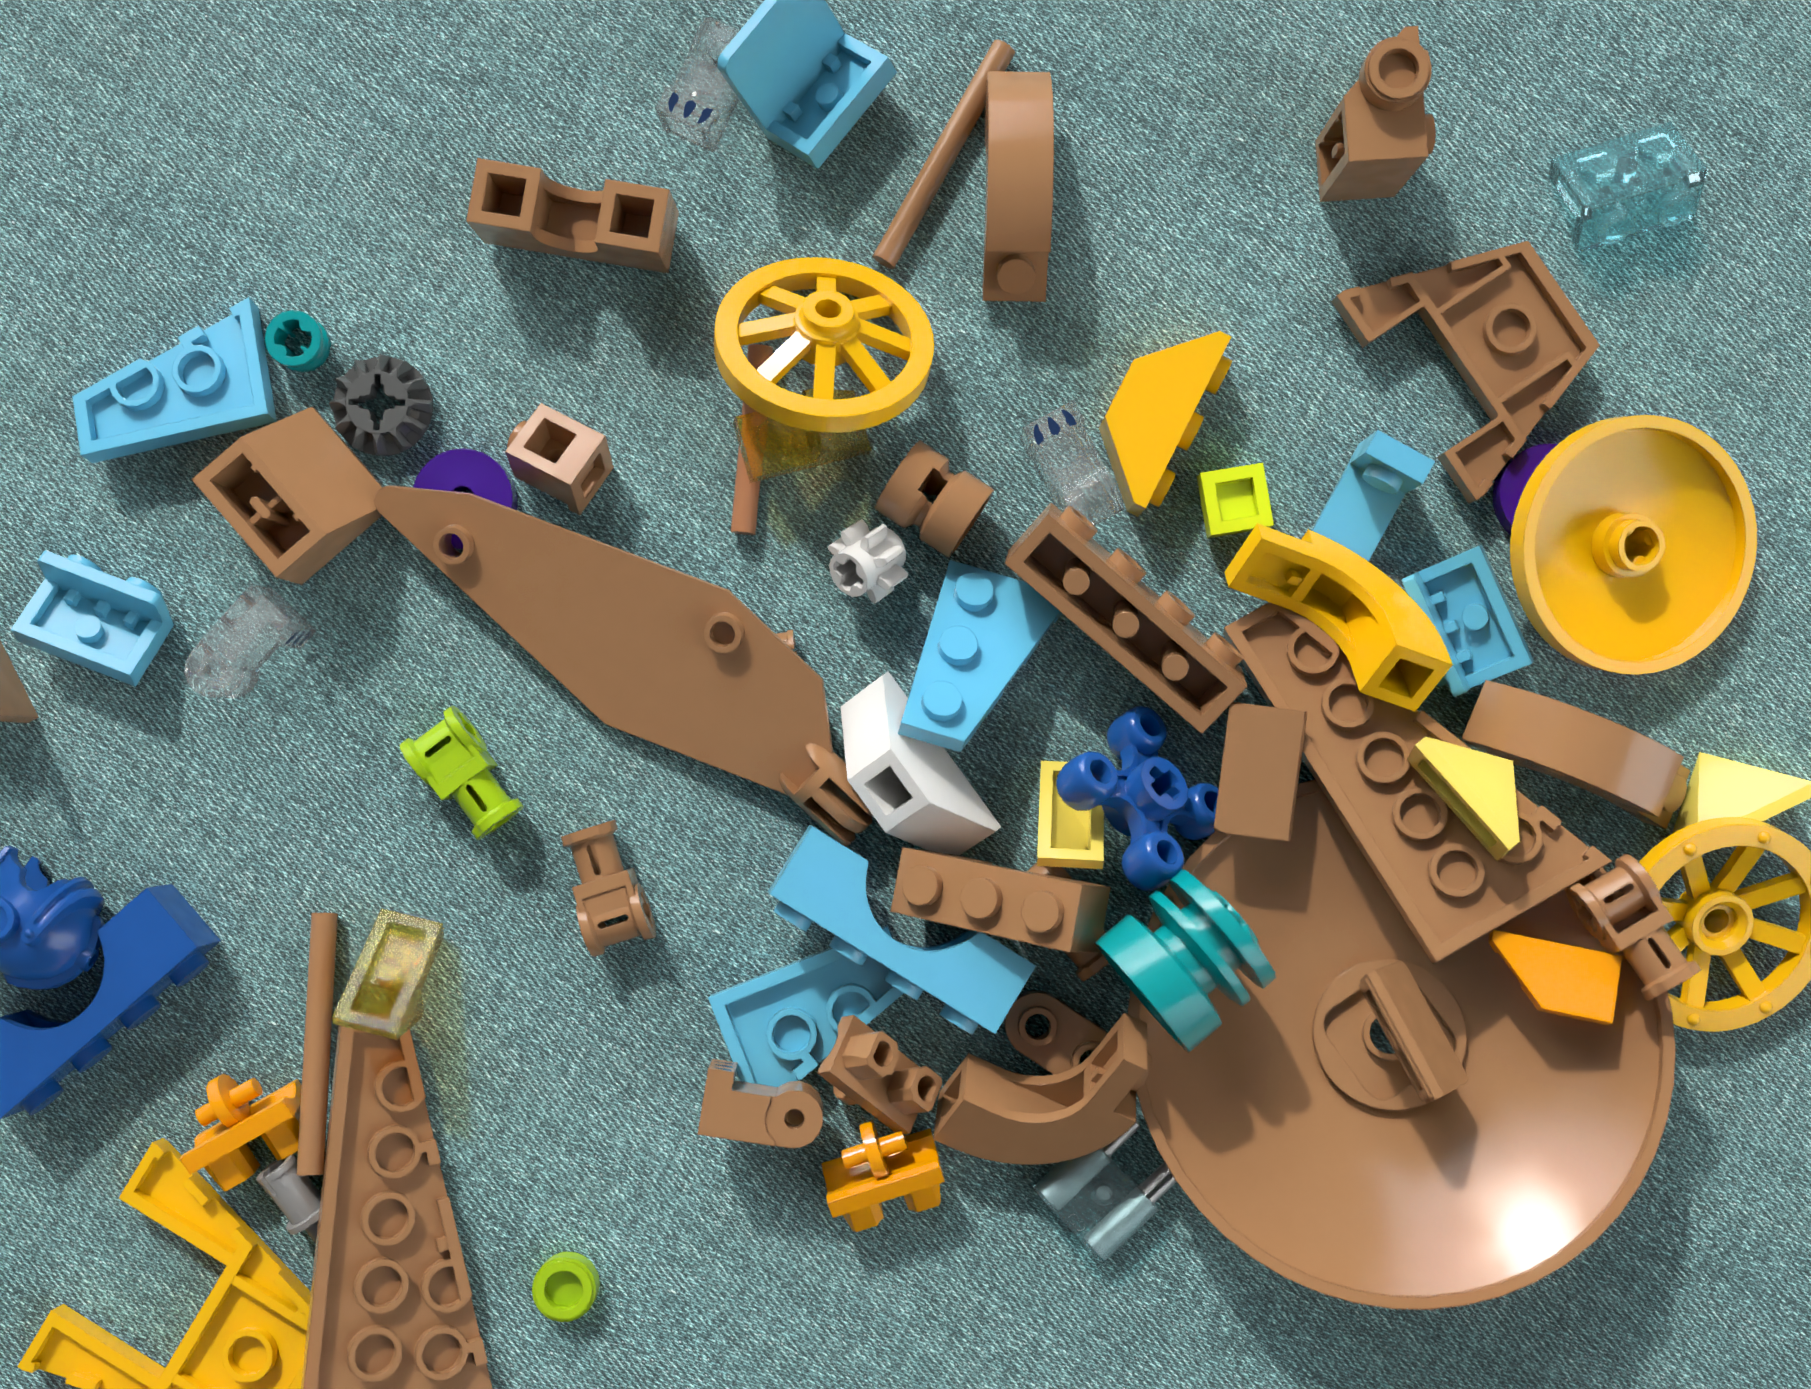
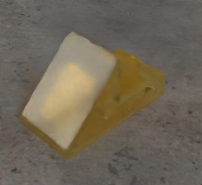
(779, 449)
(390, 975)

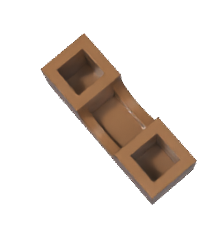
(532, 213)
(1000, 900)

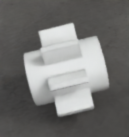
(867, 561)

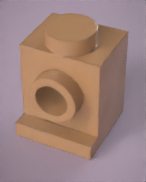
(579, 455)

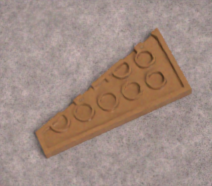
(1409, 836)
(388, 1257)

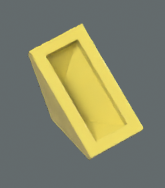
(1474, 788)
(1737, 790)
(1064, 834)

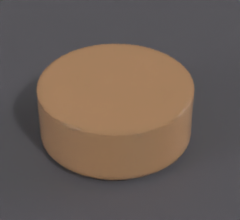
(1395, 73)

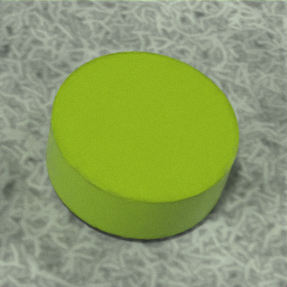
(565, 1286)

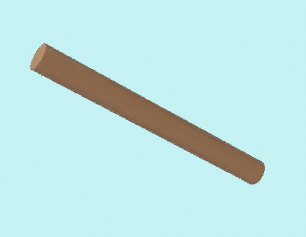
(941, 157)
(317, 1044)

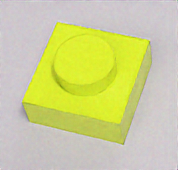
(1234, 500)

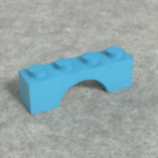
(969, 974)

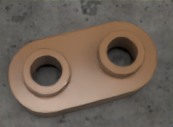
(1066, 1037)

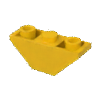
(1157, 414)

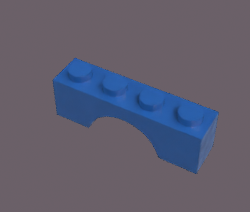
(145, 950)

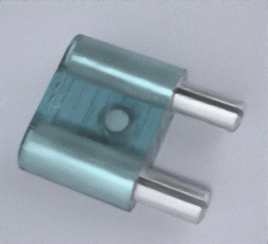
(1101, 1198)

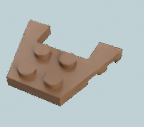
(1503, 332)

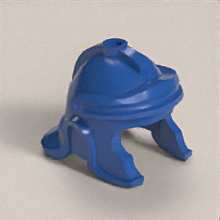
(45, 928)

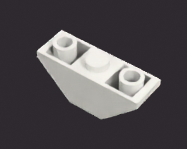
(908, 782)

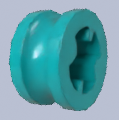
(282, 326)

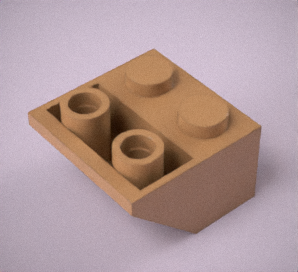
(1370, 149)
(293, 493)

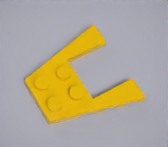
(243, 1335)

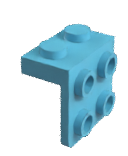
(803, 76)

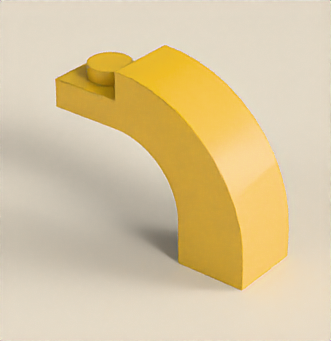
(1369, 616)

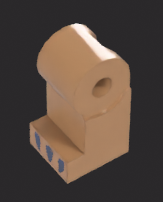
(759, 1113)

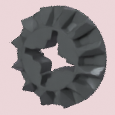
(400, 426)

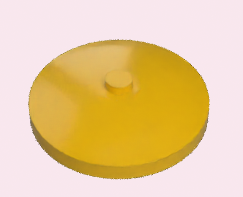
(1633, 544)

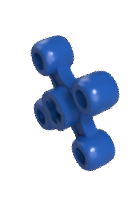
(1141, 797)

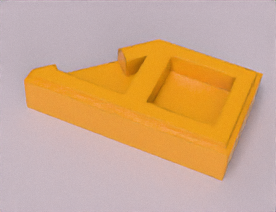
(1562, 976)

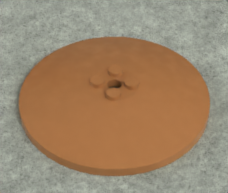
(1316, 1138)

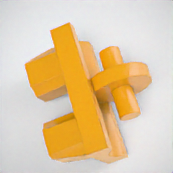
(224, 1147)
(880, 1172)

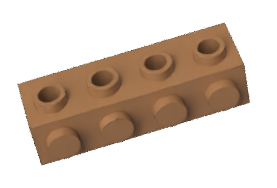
(1127, 617)

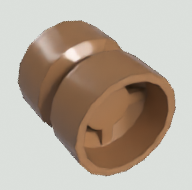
(953, 512)

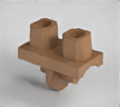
(878, 1077)

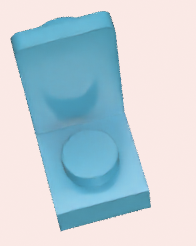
(1371, 492)

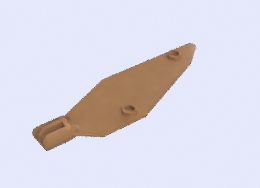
(643, 646)

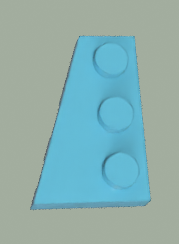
(191, 392)
(972, 651)
(790, 1016)

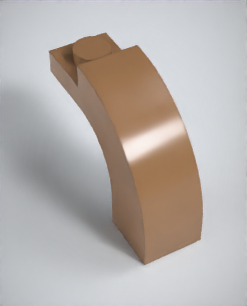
(1018, 185)
(1580, 750)
(1047, 1116)

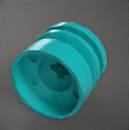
(1187, 959)

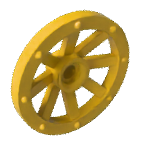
(826, 333)
(1732, 920)

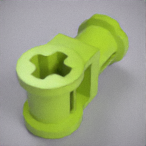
(458, 767)

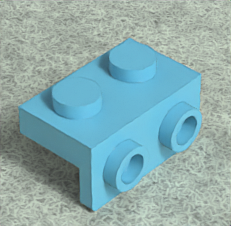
(1471, 617)
(94, 618)

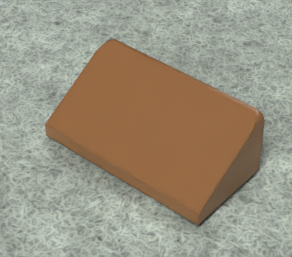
(1260, 771)
(1413, 1031)

